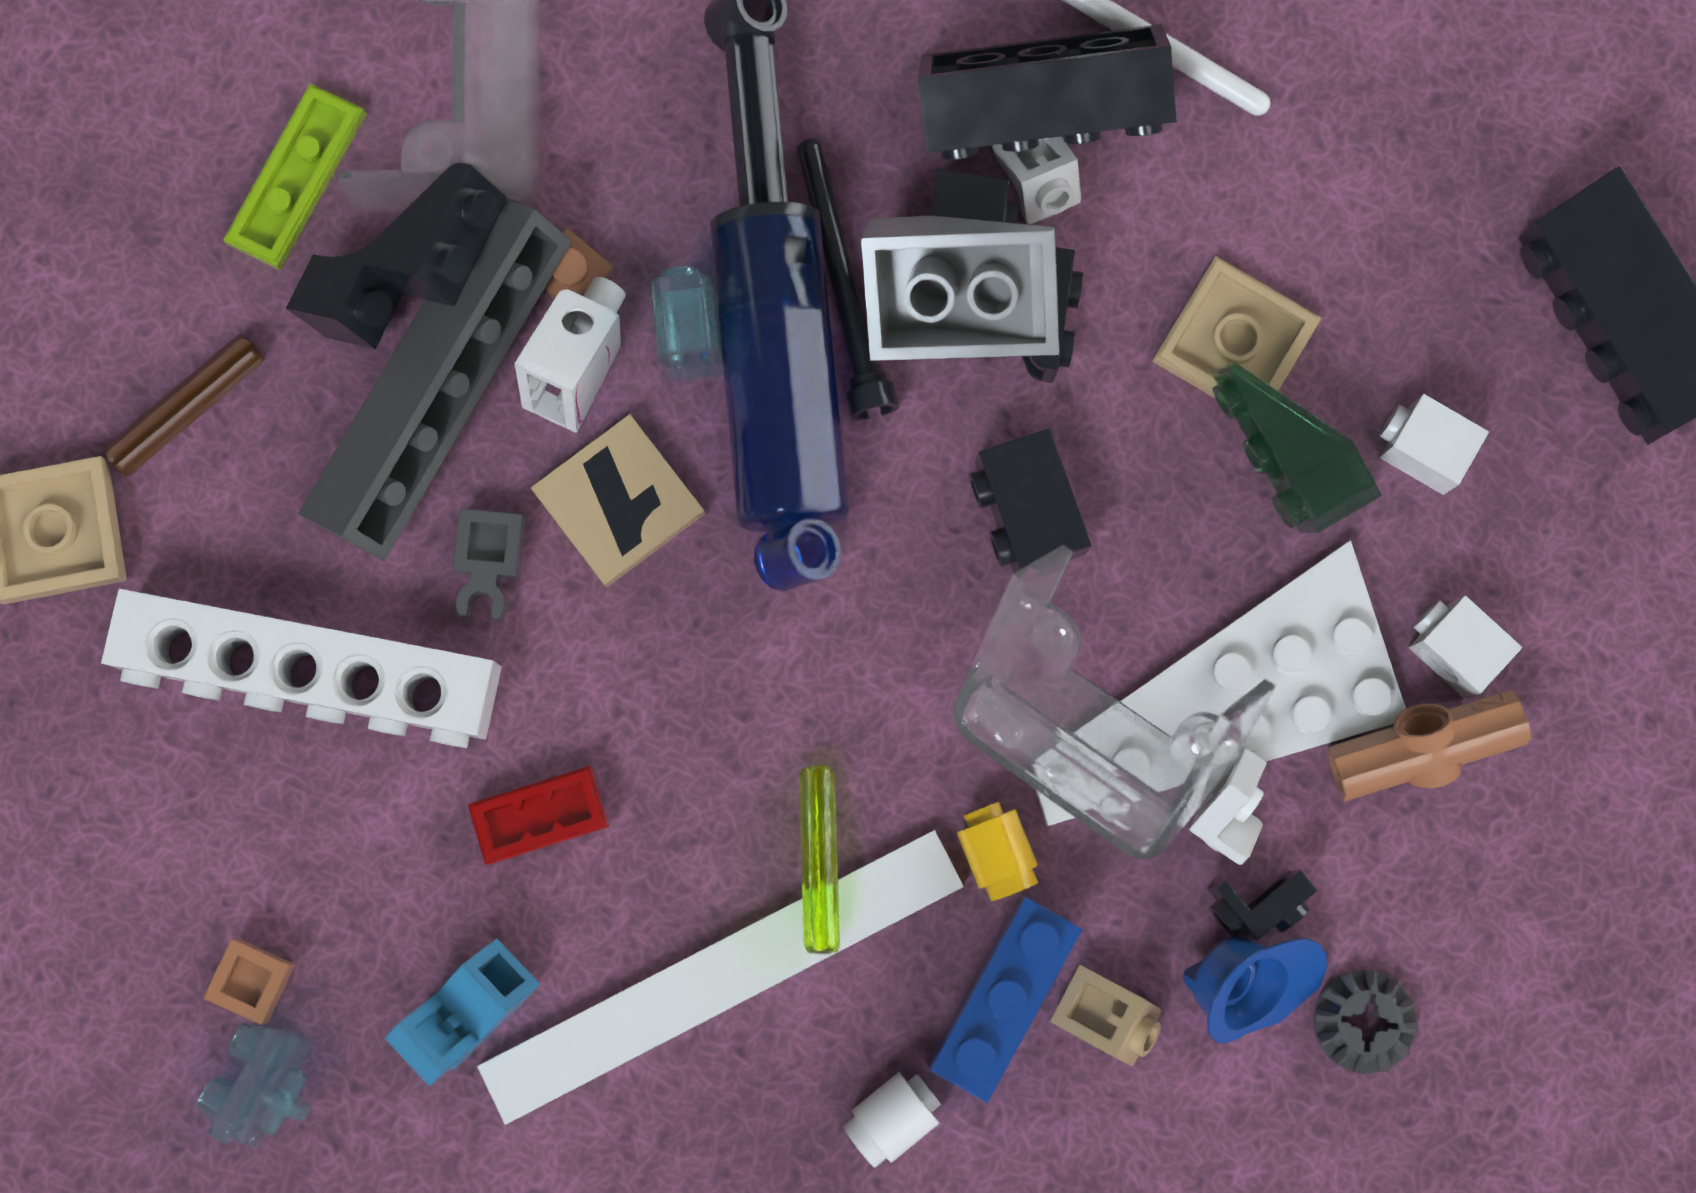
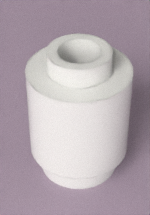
(893, 1119)

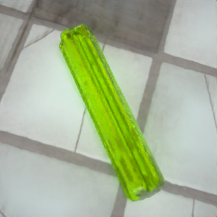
(819, 860)

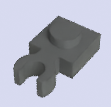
(487, 550)

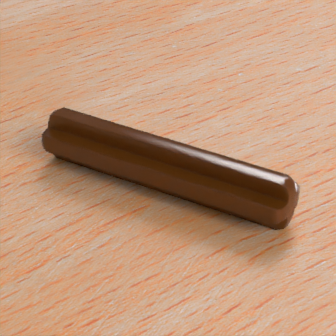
(183, 405)

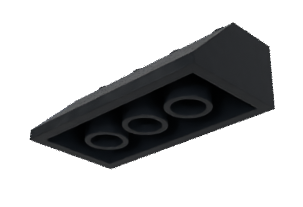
(1047, 91)
(1624, 298)

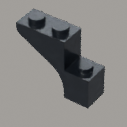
(986, 199)
(419, 256)

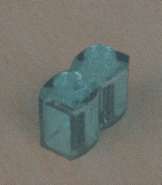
(686, 324)

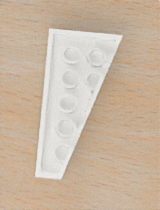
(1307, 639)

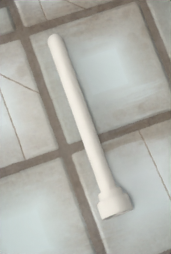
(1183, 57)

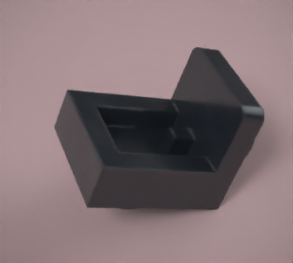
(1276, 907)

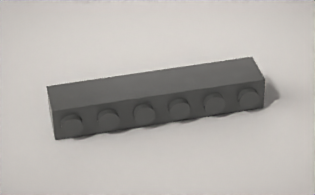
(433, 387)

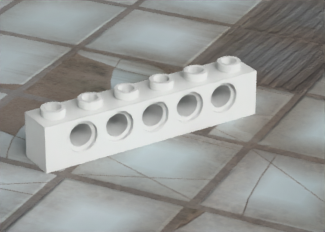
(148, 623)

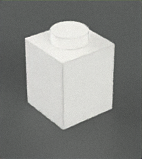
(1431, 443)

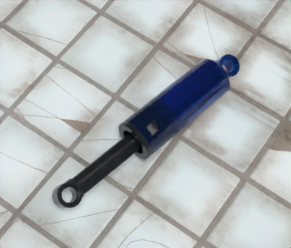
(774, 324)

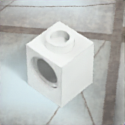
(1463, 645)

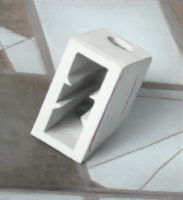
(571, 352)

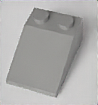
(959, 288)

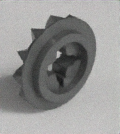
(1344, 1043)

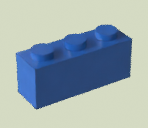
(1004, 999)

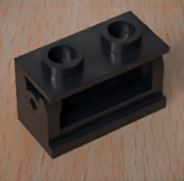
(1028, 500)

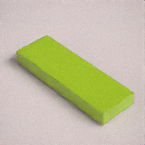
(295, 176)

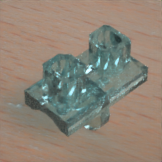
(264, 1088)

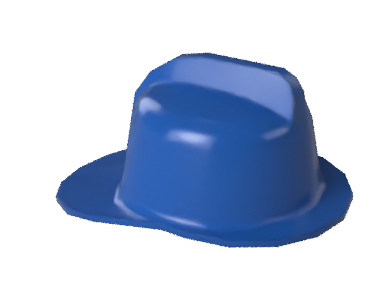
(1254, 985)

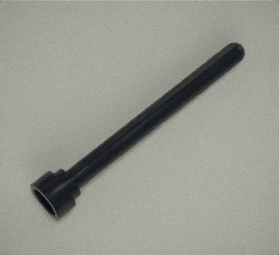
(868, 385)

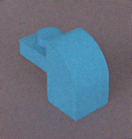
(463, 1012)

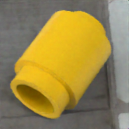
(998, 851)

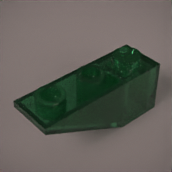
(1306, 460)

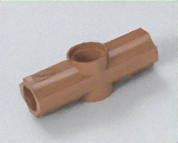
(1428, 745)

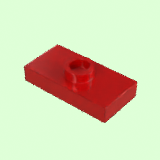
(538, 815)

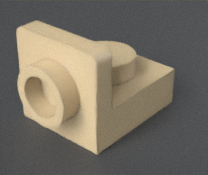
(1108, 1016)

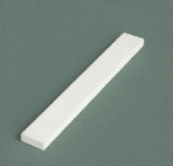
(711, 981)

